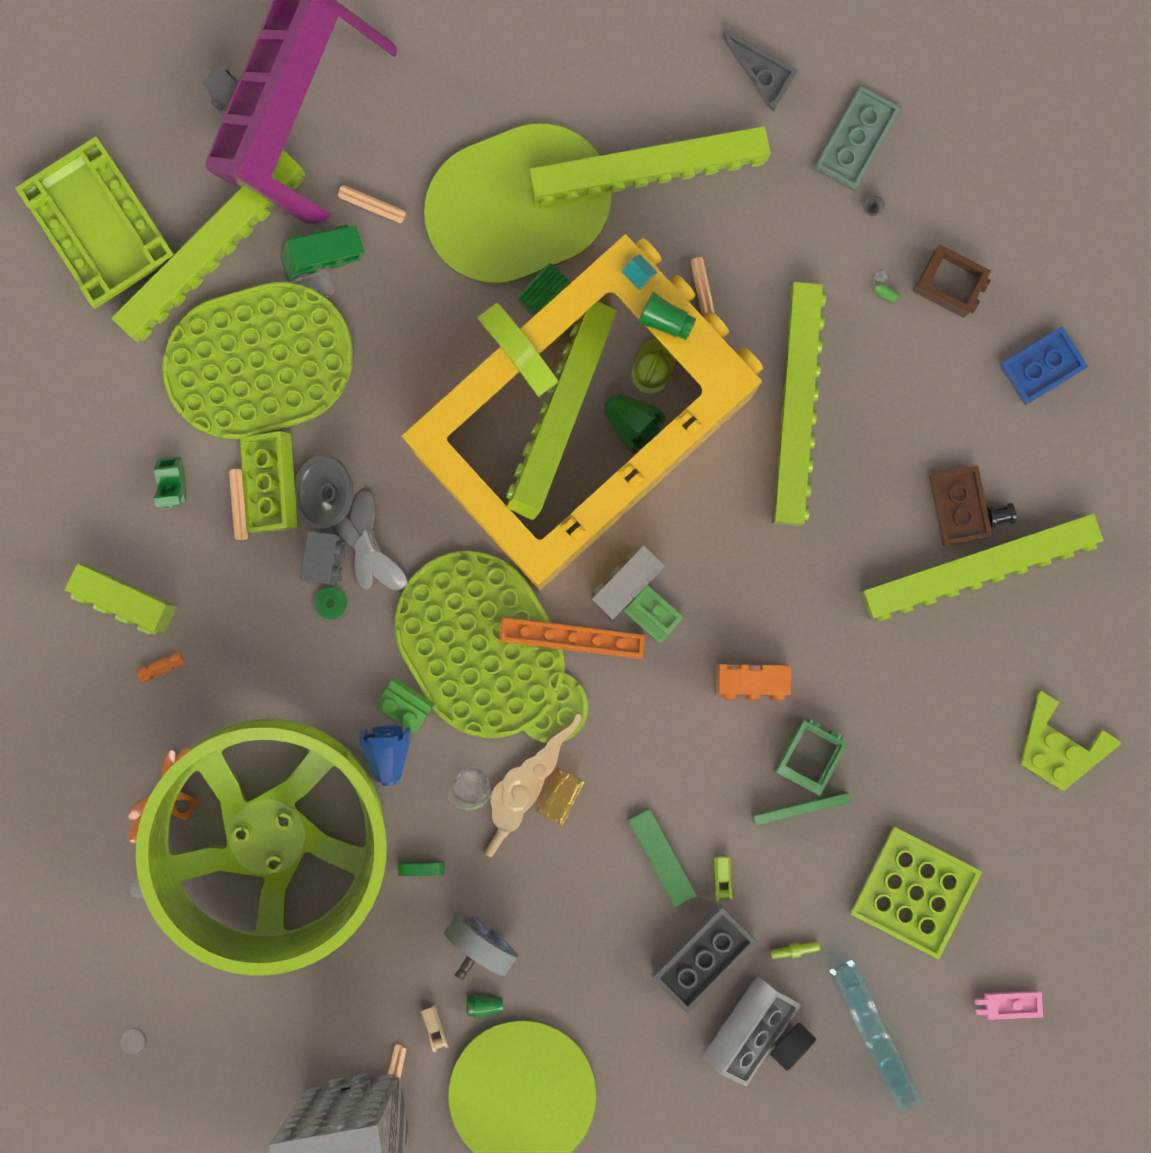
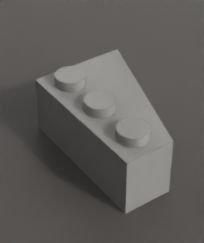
(627, 582)

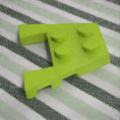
(1055, 755)

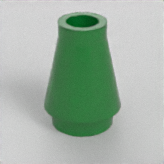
(483, 1005)

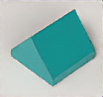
(639, 271)

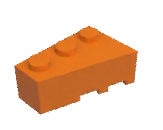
(753, 681)

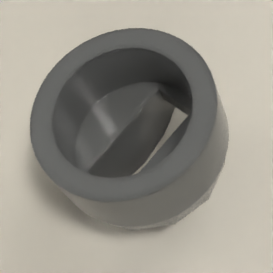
(871, 201)

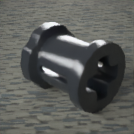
(1002, 514)

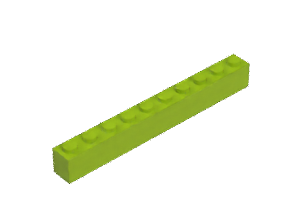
(649, 165)
(201, 254)
(798, 403)
(560, 411)
(982, 566)

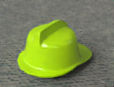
(652, 367)

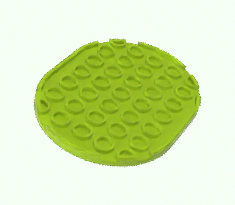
(485, 210)
(258, 360)
(450, 643)

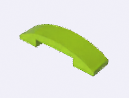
(518, 349)

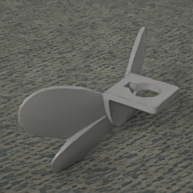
(368, 556)

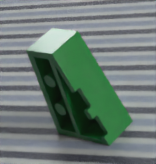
(321, 251)

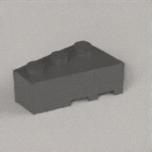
(221, 87)

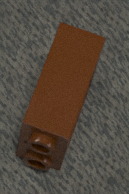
(944, 300)

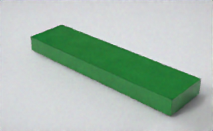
(801, 808)
(662, 857)

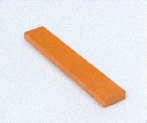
(571, 638)

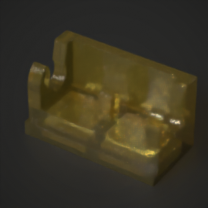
(560, 796)

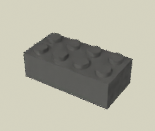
(703, 958)

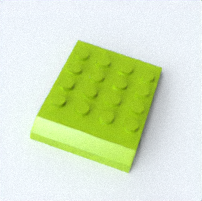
(95, 222)

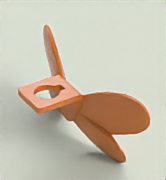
(136, 812)

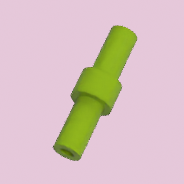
(795, 950)

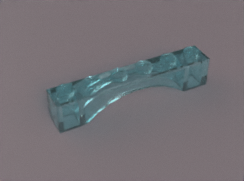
(875, 1036)

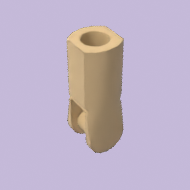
(433, 1024)

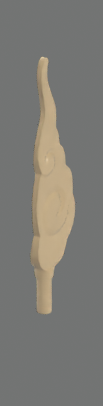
(522, 787)

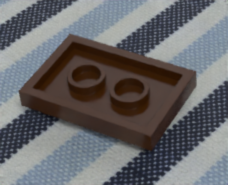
(960, 505)

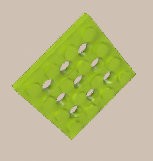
(910, 931)

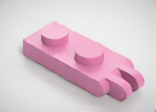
(1010, 1005)

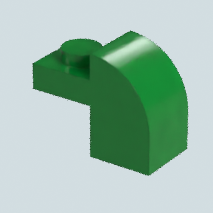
(170, 482)

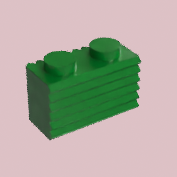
(543, 289)

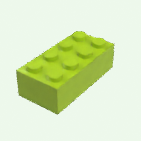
(117, 597)

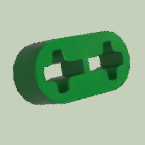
(422, 868)

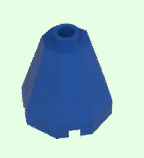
(386, 752)

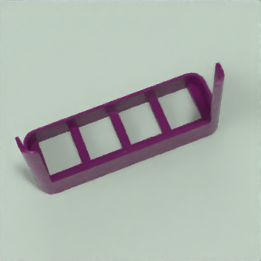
(272, 96)

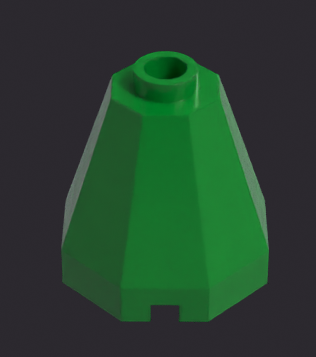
(633, 420)

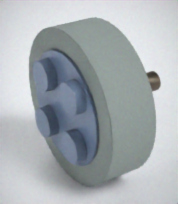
(480, 945)

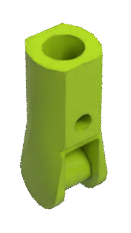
(722, 873)

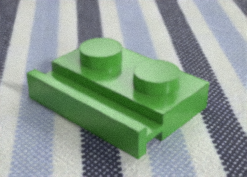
(653, 614)
(404, 705)

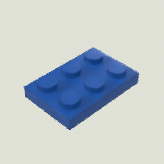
(1043, 365)

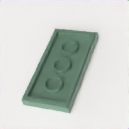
(857, 138)

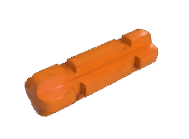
(160, 667)

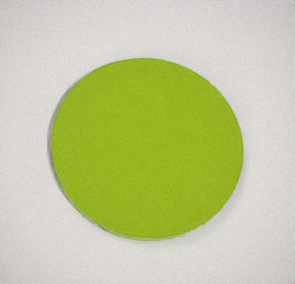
(522, 1090)

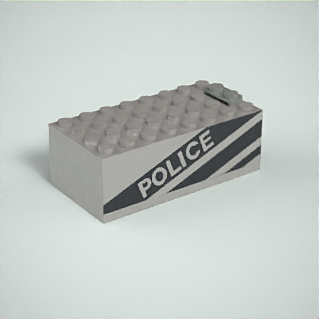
(347, 1119)

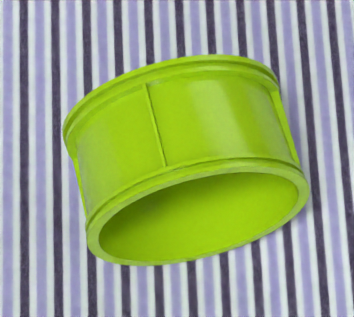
(262, 841)

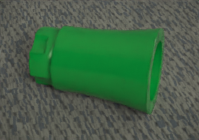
(666, 317)

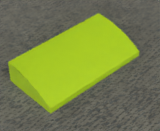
(268, 482)

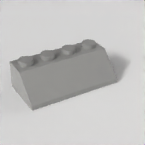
(751, 1031)

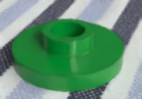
(330, 603)

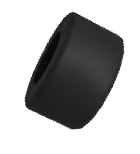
(793, 1046)

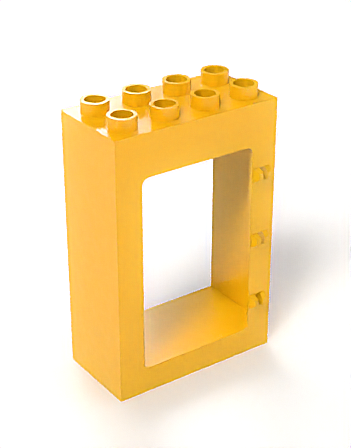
(726, 384)

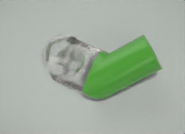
(881, 286)

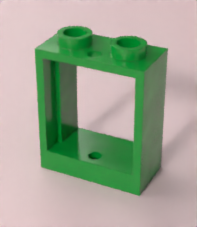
(832, 737)

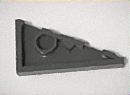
(765, 71)

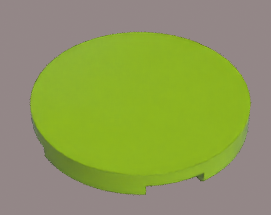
(569, 702)

